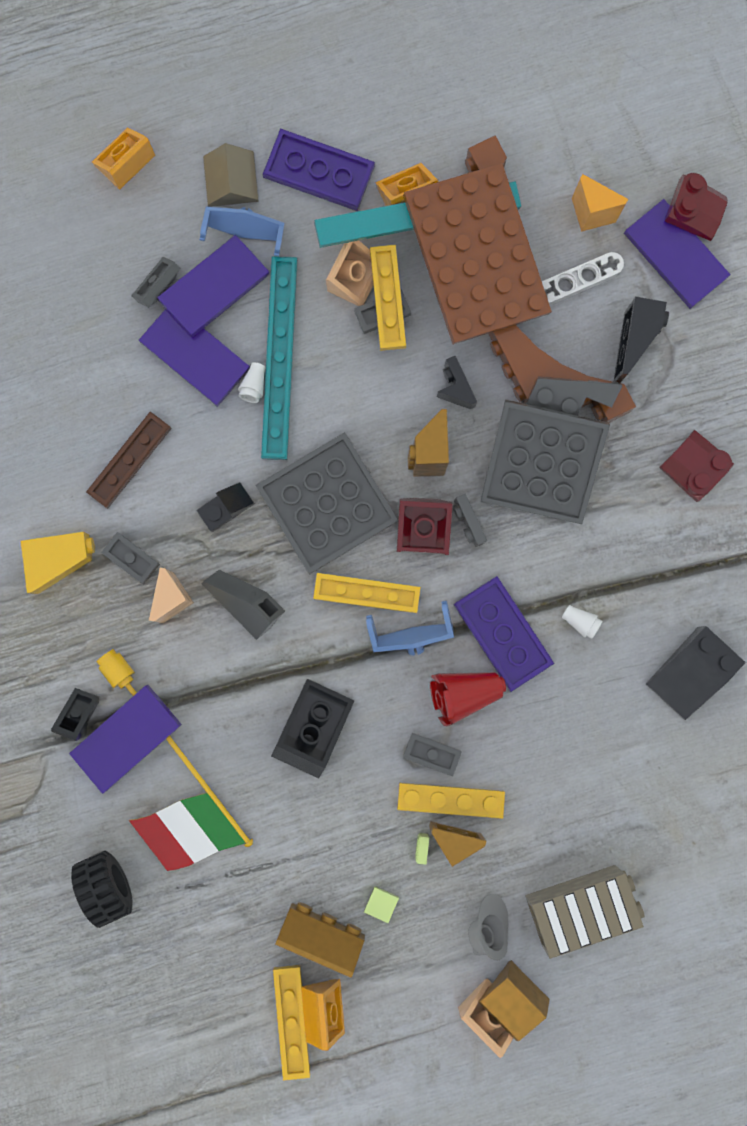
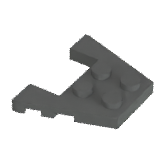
(569, 394)

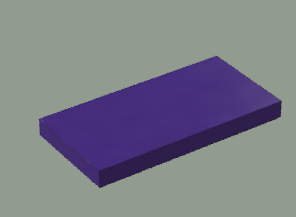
(318, 169)
(676, 255)
(213, 286)
(198, 360)
(503, 634)
(125, 739)

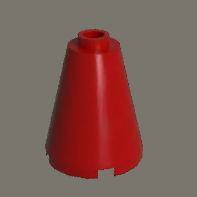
(464, 693)

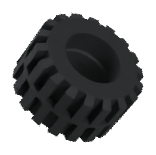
(101, 889)

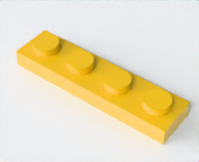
(388, 297)
(366, 593)
(451, 800)
(291, 1022)

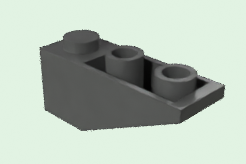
(245, 602)

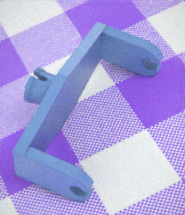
(242, 224)
(411, 637)

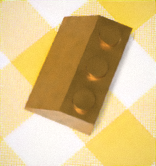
(430, 449)
(321, 939)

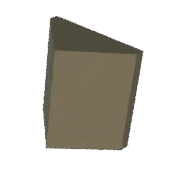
(230, 176)

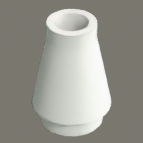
(253, 383)
(584, 622)

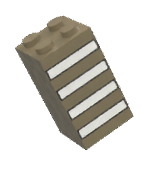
(585, 911)

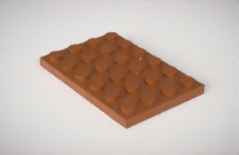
(477, 253)

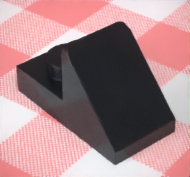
(460, 392)
(225, 507)
(75, 715)

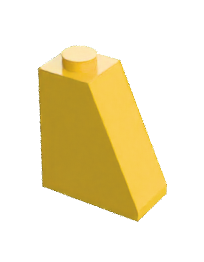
(54, 558)

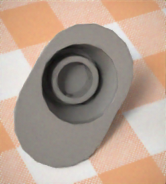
(490, 929)

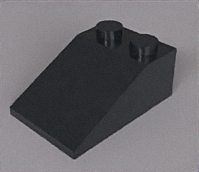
(640, 326)
(695, 672)
(313, 728)

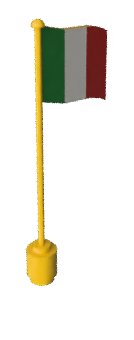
(191, 826)

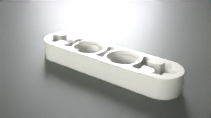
(578, 283)

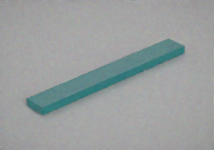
(371, 223)
(279, 358)

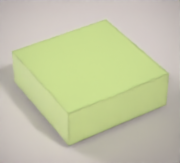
(422, 848)
(381, 904)

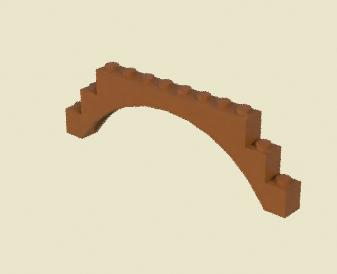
(520, 356)

